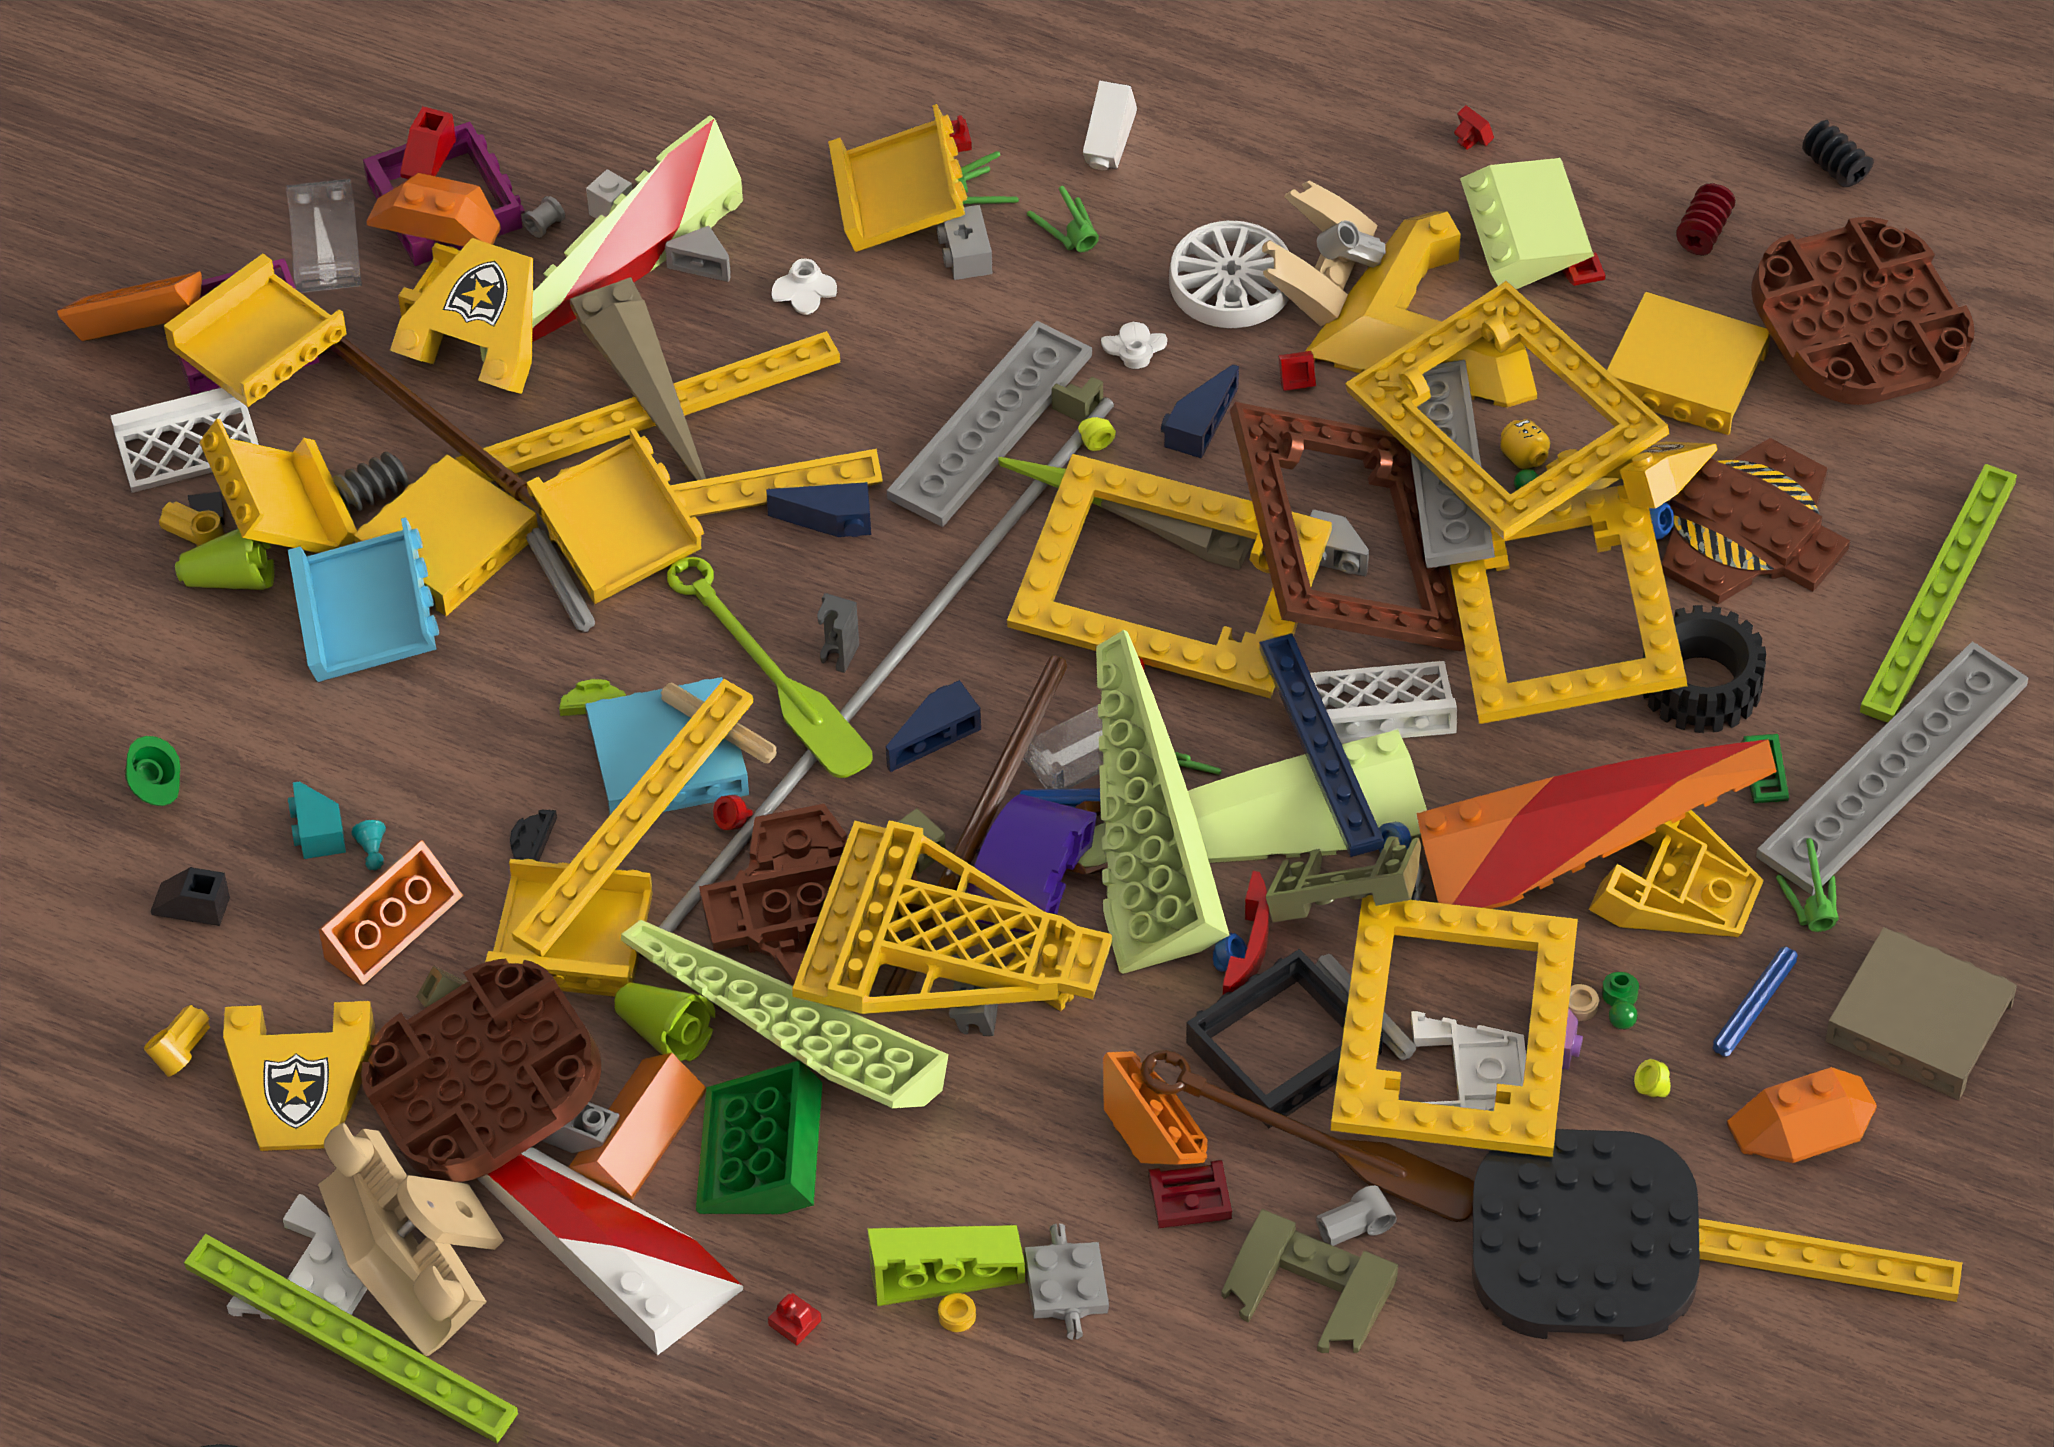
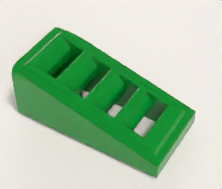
(1780, 777)

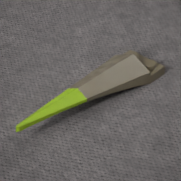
(1203, 541)

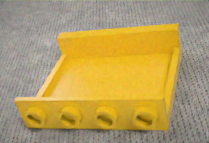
(898, 183)
(253, 332)
(1688, 361)
(279, 493)
(617, 517)
(464, 529)
(590, 950)

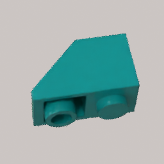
(318, 824)

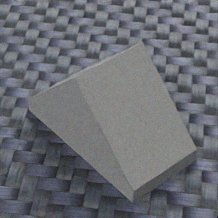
(699, 255)

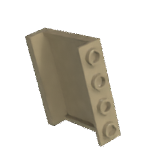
(1920, 1012)

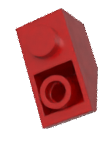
(428, 143)

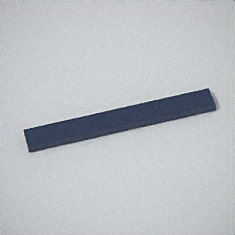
(1321, 745)

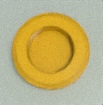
(956, 1312)

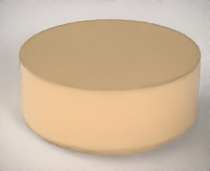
(1583, 1002)

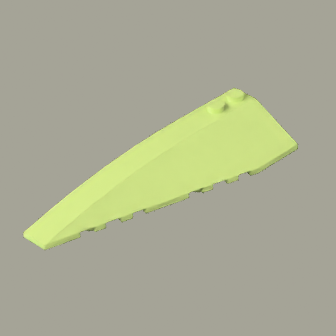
(1285, 811)

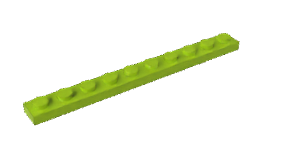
(1938, 594)
(351, 1338)

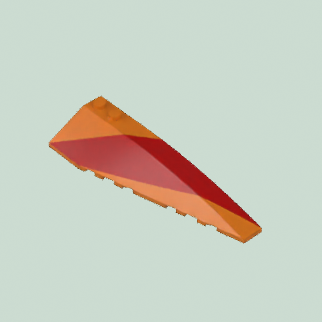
(1526, 835)

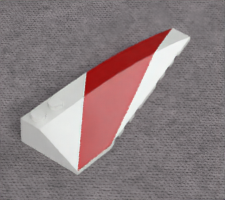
(628, 1258)

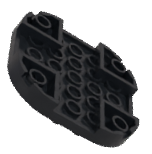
(1587, 1236)

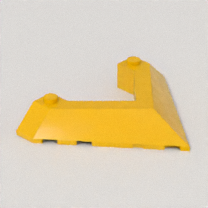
(1378, 324)

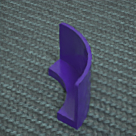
(1033, 848)

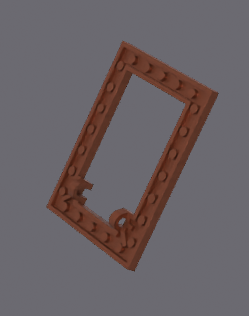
(1275, 440)

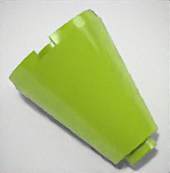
(227, 564)
(667, 1018)

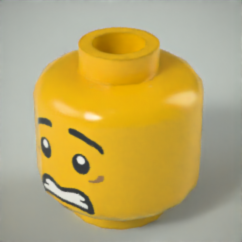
(1524, 444)

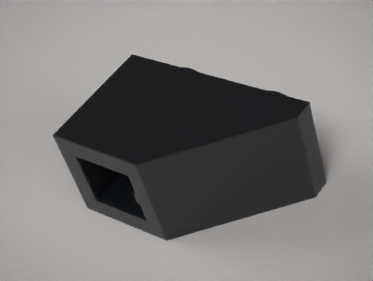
(193, 896)

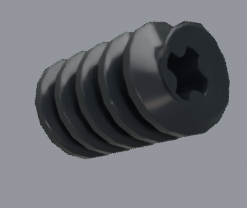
(1837, 154)

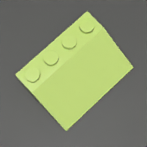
(1526, 220)

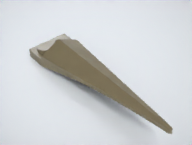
(625, 336)

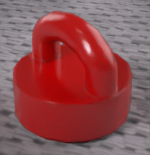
(730, 812)

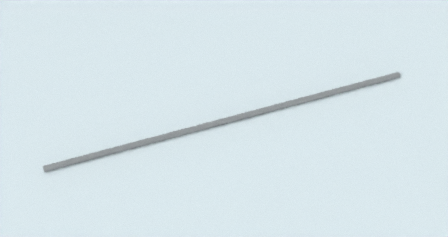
(881, 672)

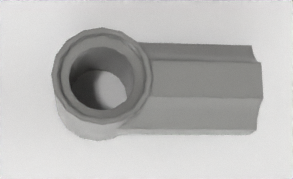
(1349, 243)
(1364, 1213)

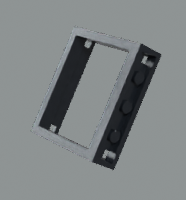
(1250, 996)

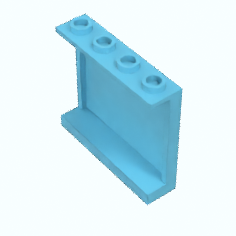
(364, 603)
(637, 729)

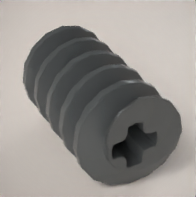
(370, 480)

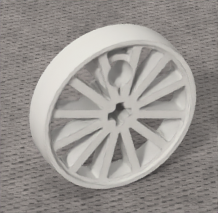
(1225, 275)

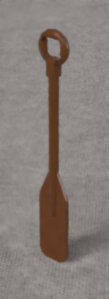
(1373, 1162)

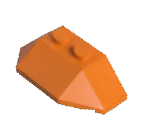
(436, 211)
(1804, 1116)
(1150, 1122)

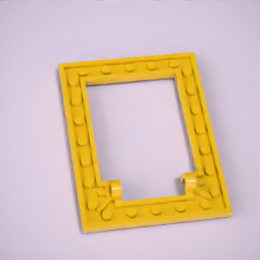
(1507, 318)
(1612, 525)
(1228, 663)
(1522, 1115)

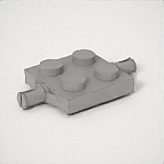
(1066, 1280)

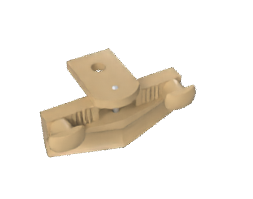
(414, 1282)

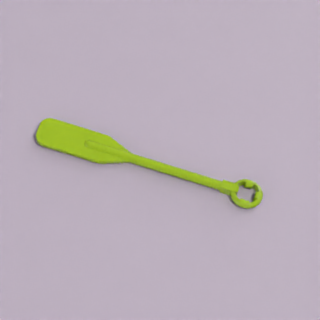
(803, 708)

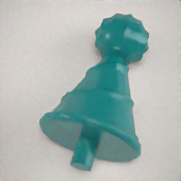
(369, 836)

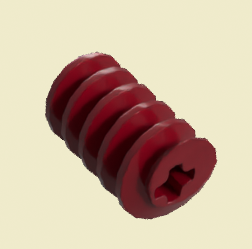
(1705, 218)

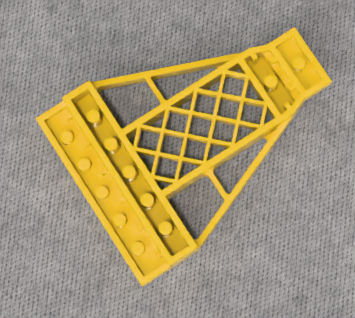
(861, 919)

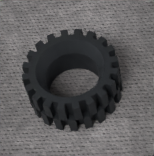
(1732, 645)

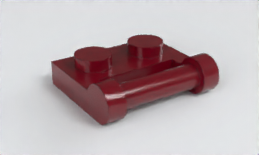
(1190, 1202)

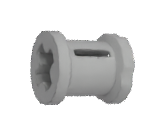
(543, 216)

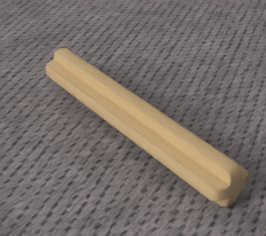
(738, 735)

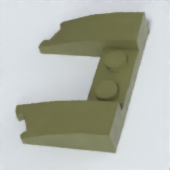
(1300, 885)
(1276, 1244)

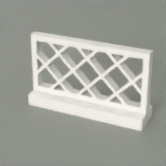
(174, 416)
(1411, 718)

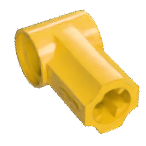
(191, 524)
(172, 1045)

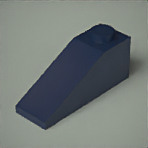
(1200, 413)
(830, 509)
(937, 722)

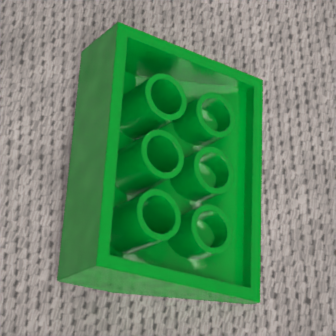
(760, 1142)

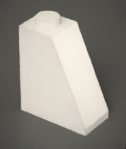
(1109, 125)

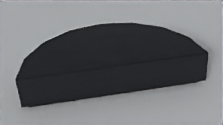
(531, 835)

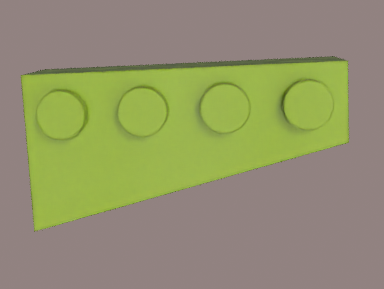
(942, 1261)

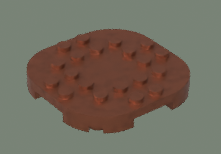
(1861, 312)
(482, 1071)

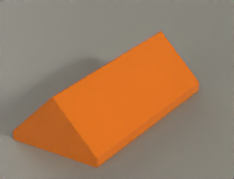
(131, 306)
(388, 914)
(650, 1116)

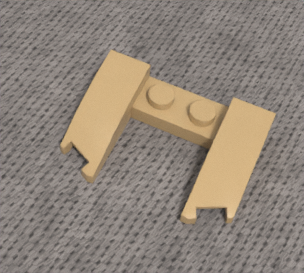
(1316, 289)

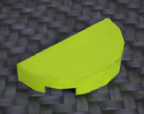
(587, 692)

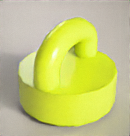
(1096, 433)
(1652, 1079)

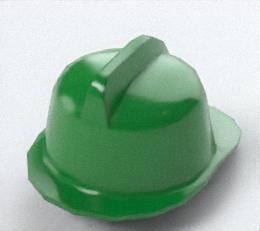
(153, 770)

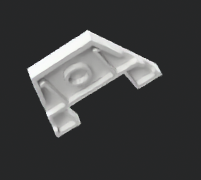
(1479, 1055)
(322, 1265)

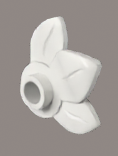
(804, 286)
(1134, 344)

